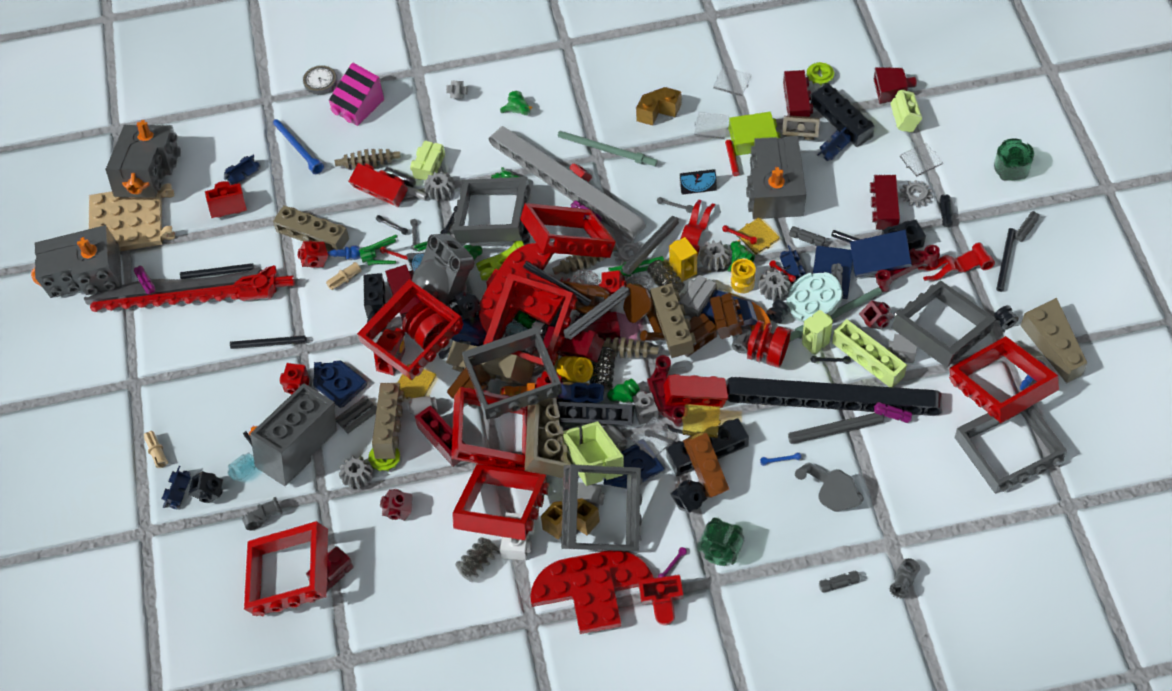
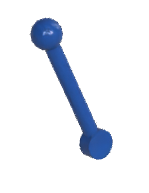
(764, 461)

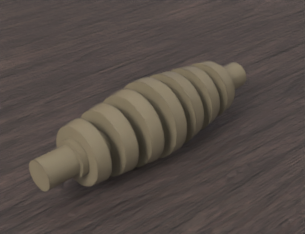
(389, 156)
(577, 262)
(630, 348)

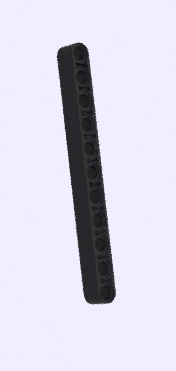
(832, 395)

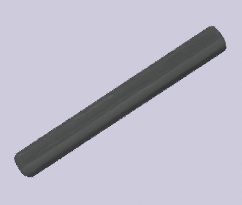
(650, 245)
(596, 312)
(835, 428)

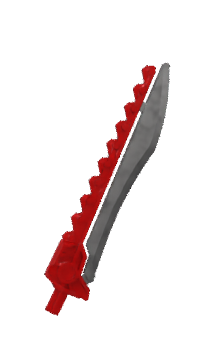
(242, 286)

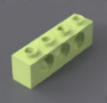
(869, 353)

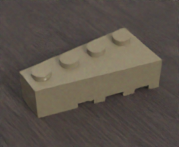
(1055, 339)
(506, 368)
(544, 440)

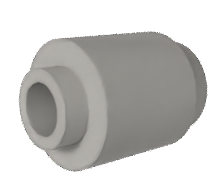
(421, 403)
(616, 436)

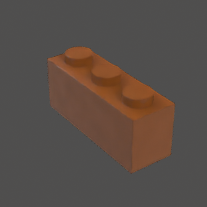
(706, 464)

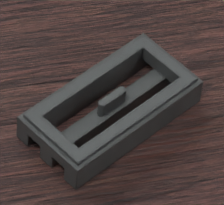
(354, 412)

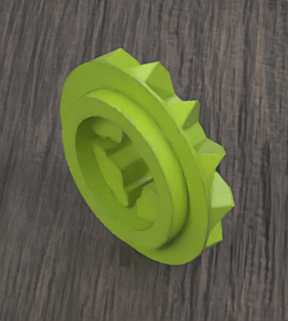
(824, 68)
(380, 465)

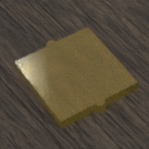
(762, 232)
(418, 386)
(701, 420)

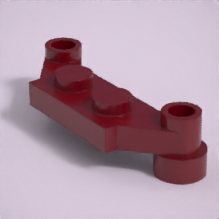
(918, 258)
(656, 387)

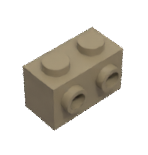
(801, 126)

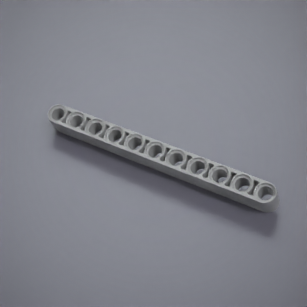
(567, 182)

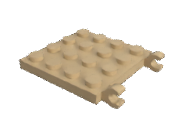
(131, 220)

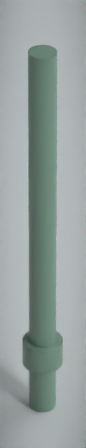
(638, 157)
(841, 310)

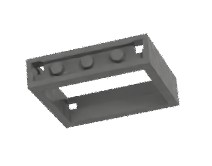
(497, 232)
(930, 344)
(504, 347)
(986, 422)
(569, 508)

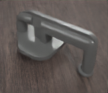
(837, 489)

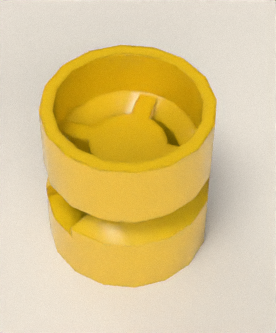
(743, 276)
(575, 368)

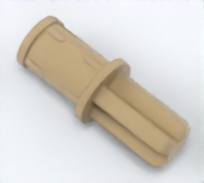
(343, 276)
(155, 449)

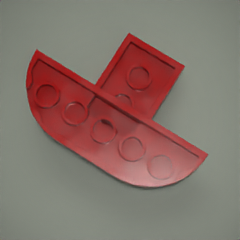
(526, 299)
(591, 585)

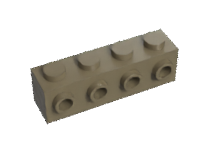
(310, 228)
(671, 320)
(387, 420)

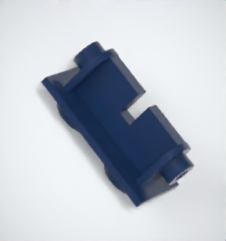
(830, 150)
(235, 172)
(791, 258)
(173, 495)

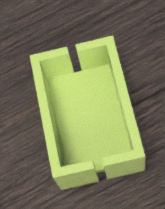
(595, 450)

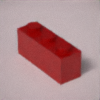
(378, 184)
(695, 390)

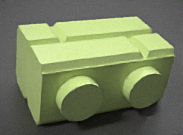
(906, 111)
(428, 160)
(817, 331)

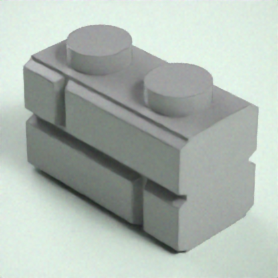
(697, 295)

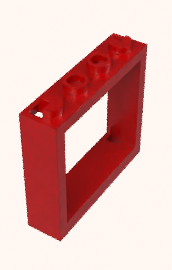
(598, 245)
(503, 307)
(391, 309)
(1046, 379)
(480, 454)
(497, 525)
(284, 539)

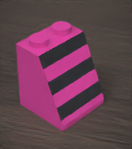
(356, 94)

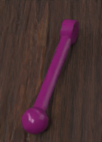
(681, 552)

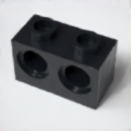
(915, 234)
(374, 292)

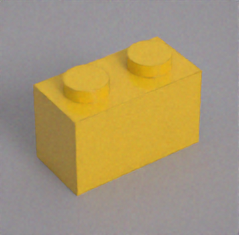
(683, 259)

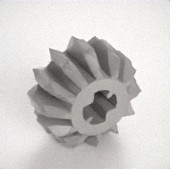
(439, 186)
(714, 255)
(774, 285)
(361, 467)

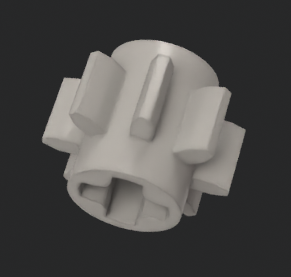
(456, 89)

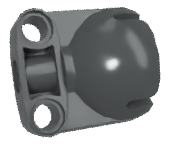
(443, 268)

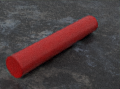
(732, 158)

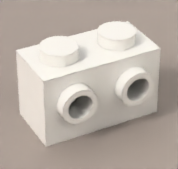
(515, 548)

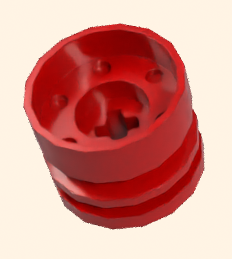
(423, 324)
(770, 344)

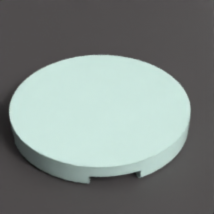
(814, 293)

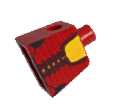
(393, 343)

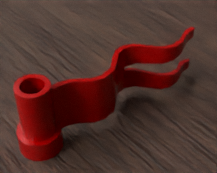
(693, 231)
(976, 257)

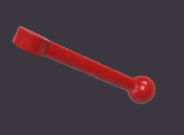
(753, 240)
(383, 250)
(773, 264)

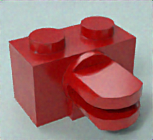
(225, 199)
(661, 593)

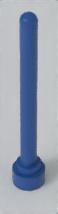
(314, 165)

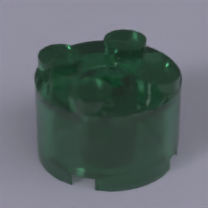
(1013, 159)
(721, 542)

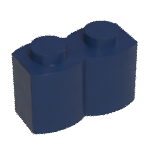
(582, 392)

